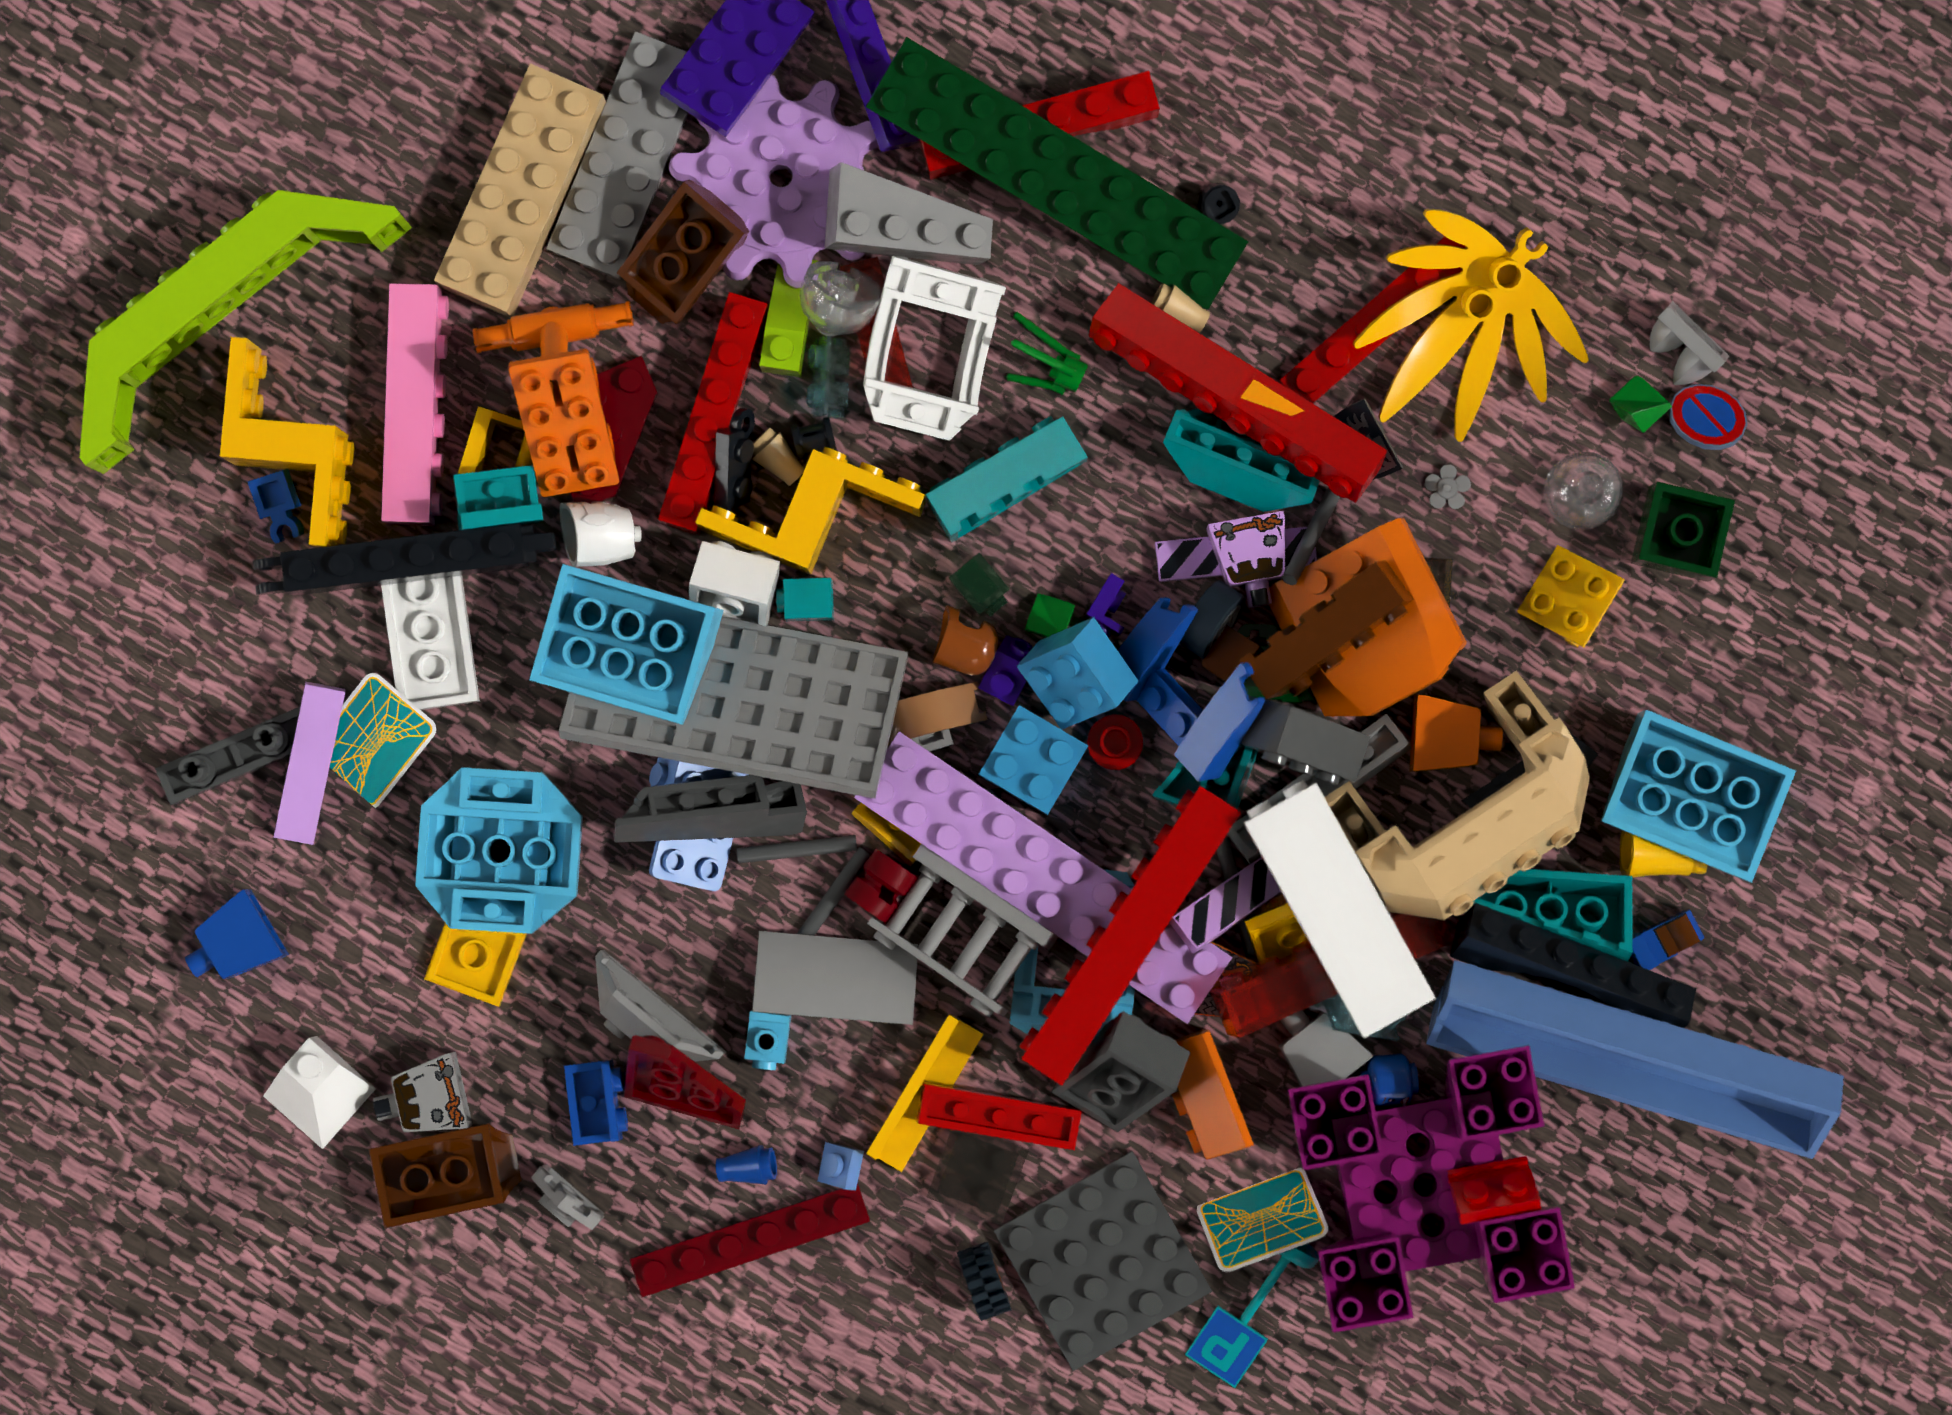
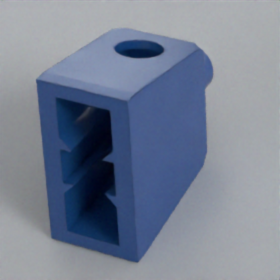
(236, 939)

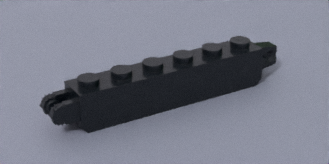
(405, 559)

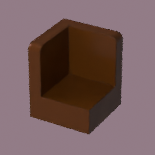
(1227, 651)

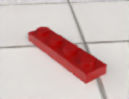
(999, 1116)

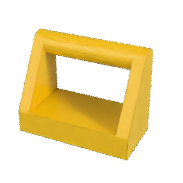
(481, 436)

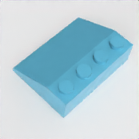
(625, 644)
(1696, 795)

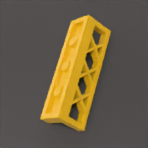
(939, 1066)

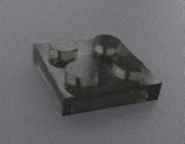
(978, 1174)

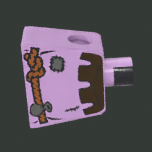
(1250, 553)

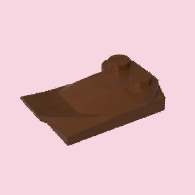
(682, 252)
(444, 1173)

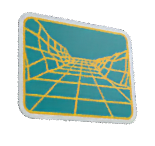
(378, 738)
(1262, 1220)

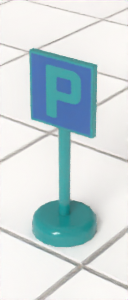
(1230, 1345)

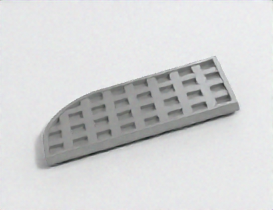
(769, 709)

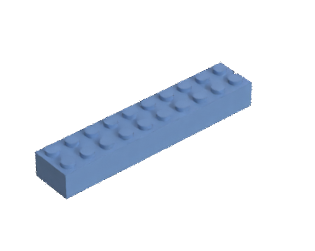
(1639, 1060)

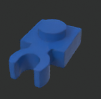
(275, 497)

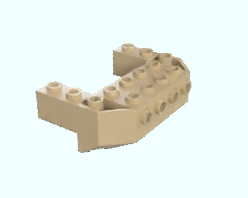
(1490, 839)

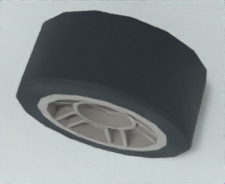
(1216, 609)

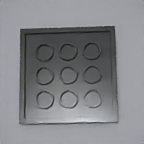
(1102, 1260)

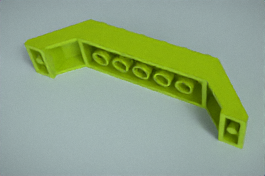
(203, 294)

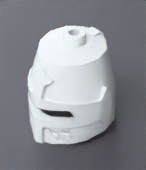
(598, 533)

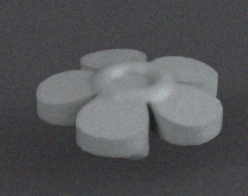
(1447, 487)

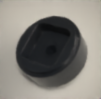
(1219, 203)

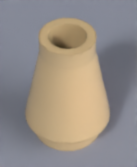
(1181, 307)
(776, 456)

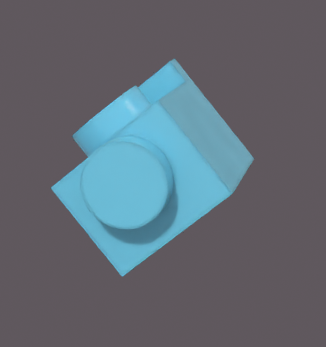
(767, 1023)

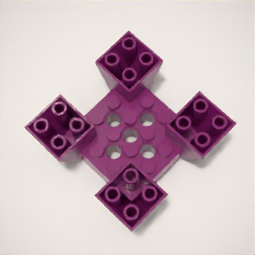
(1367, 1270)

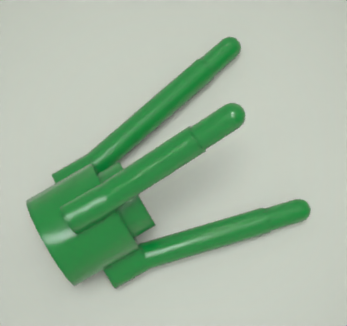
(1065, 370)

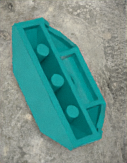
(1234, 463)

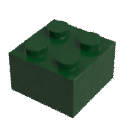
(1682, 531)

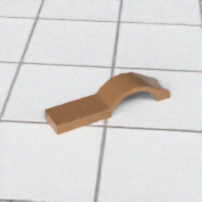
(937, 711)

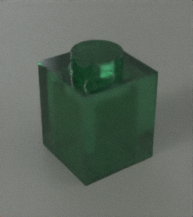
(980, 586)

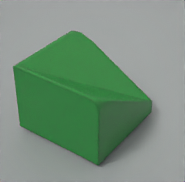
(1639, 404)
(1049, 616)

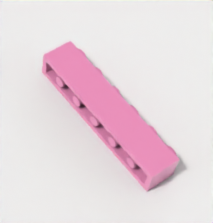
(413, 404)

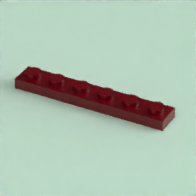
(749, 1240)

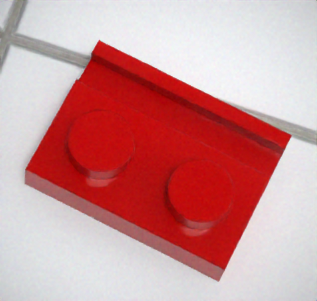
(1493, 1190)

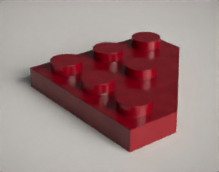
(626, 401)
(673, 1081)

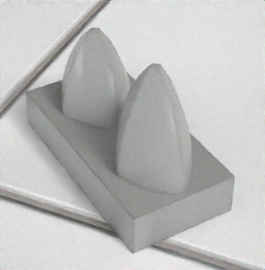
(1699, 356)

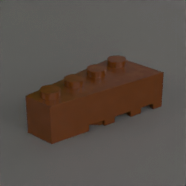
(1329, 631)

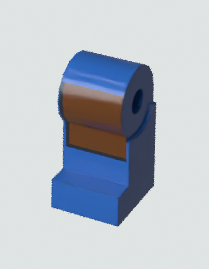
(1665, 940)

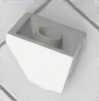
(318, 1091)

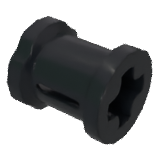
(813, 437)

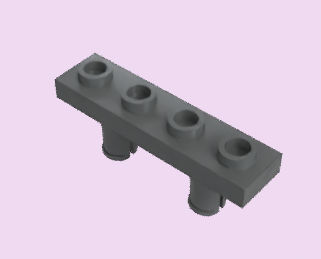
(229, 758)

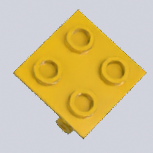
(1570, 596)

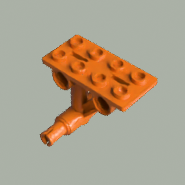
(560, 393)

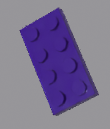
(735, 59)

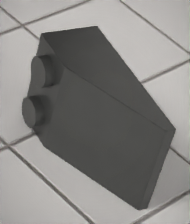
(1124, 1072)

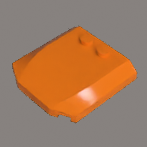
(1401, 655)

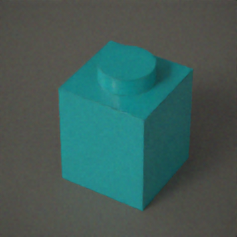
(806, 599)

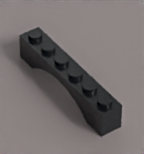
(1511, 945)

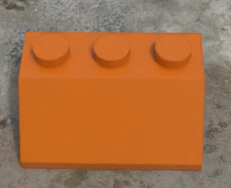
(1209, 1100)

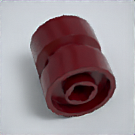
(880, 886)

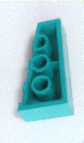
(1005, 478)
(1573, 905)

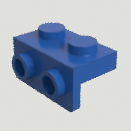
(594, 1102)

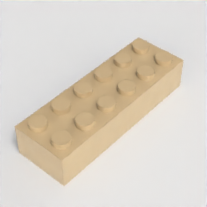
(520, 191)

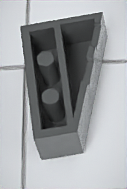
(1306, 742)

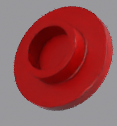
(1115, 742)

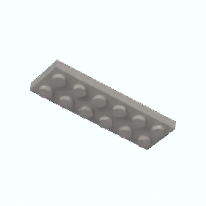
(622, 162)

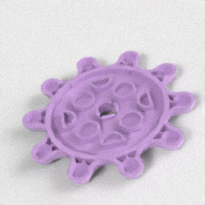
(772, 136)

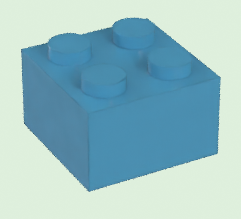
(1077, 673)
(1033, 760)

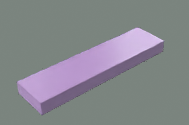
(309, 763)

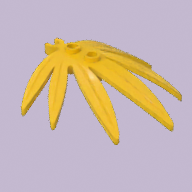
(1485, 291)

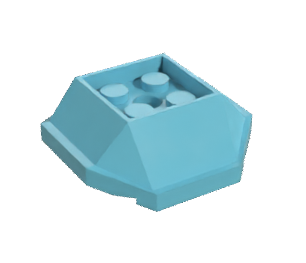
(456, 844)

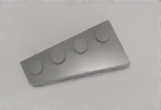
(894, 220)

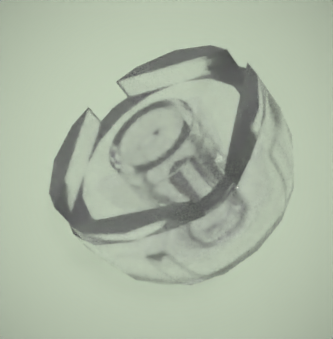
(837, 299)
(1583, 491)

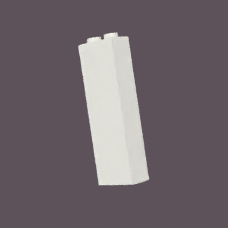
(1338, 908)

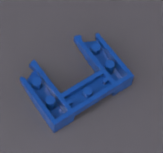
(1203, 736)

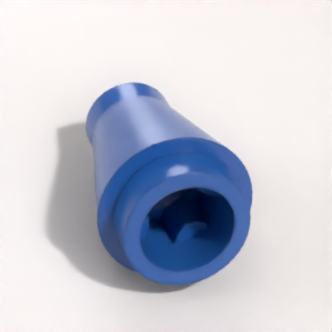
(748, 1166)

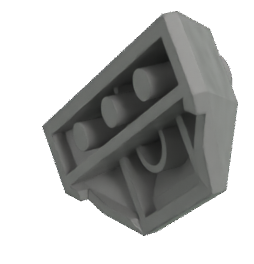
(639, 1011)

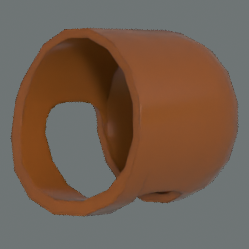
(964, 647)

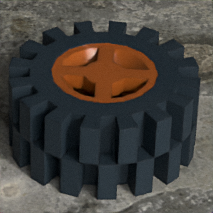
(984, 1281)

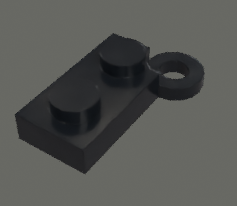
(733, 461)

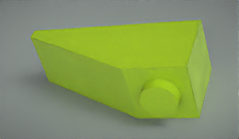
(784, 330)

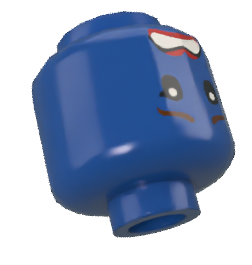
(1391, 1079)

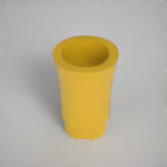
(1645, 858)

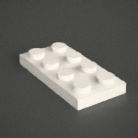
(431, 642)

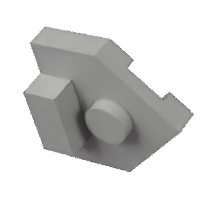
(565, 1200)

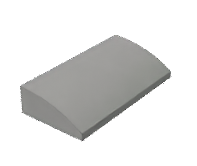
(834, 978)

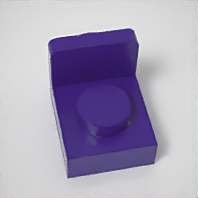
(1108, 599)

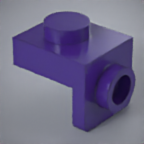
(1003, 677)

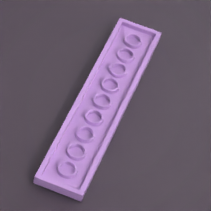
(1029, 869)

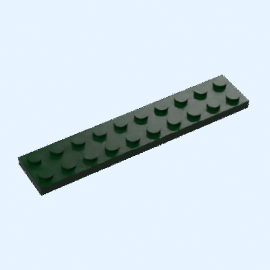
(1056, 173)

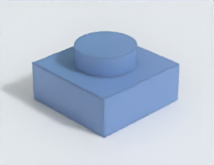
(840, 1166)

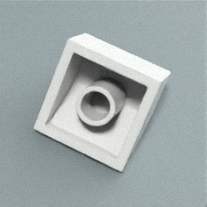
(735, 581)

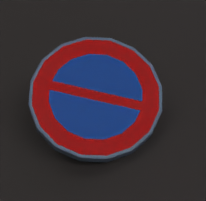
(1708, 417)

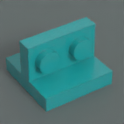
(497, 498)

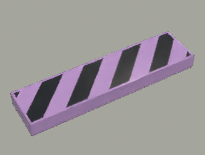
(1196, 559)
(1225, 905)

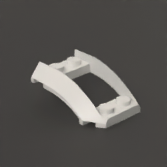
(948, 293)

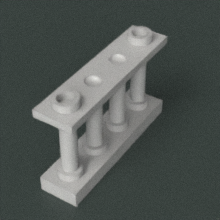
(996, 914)

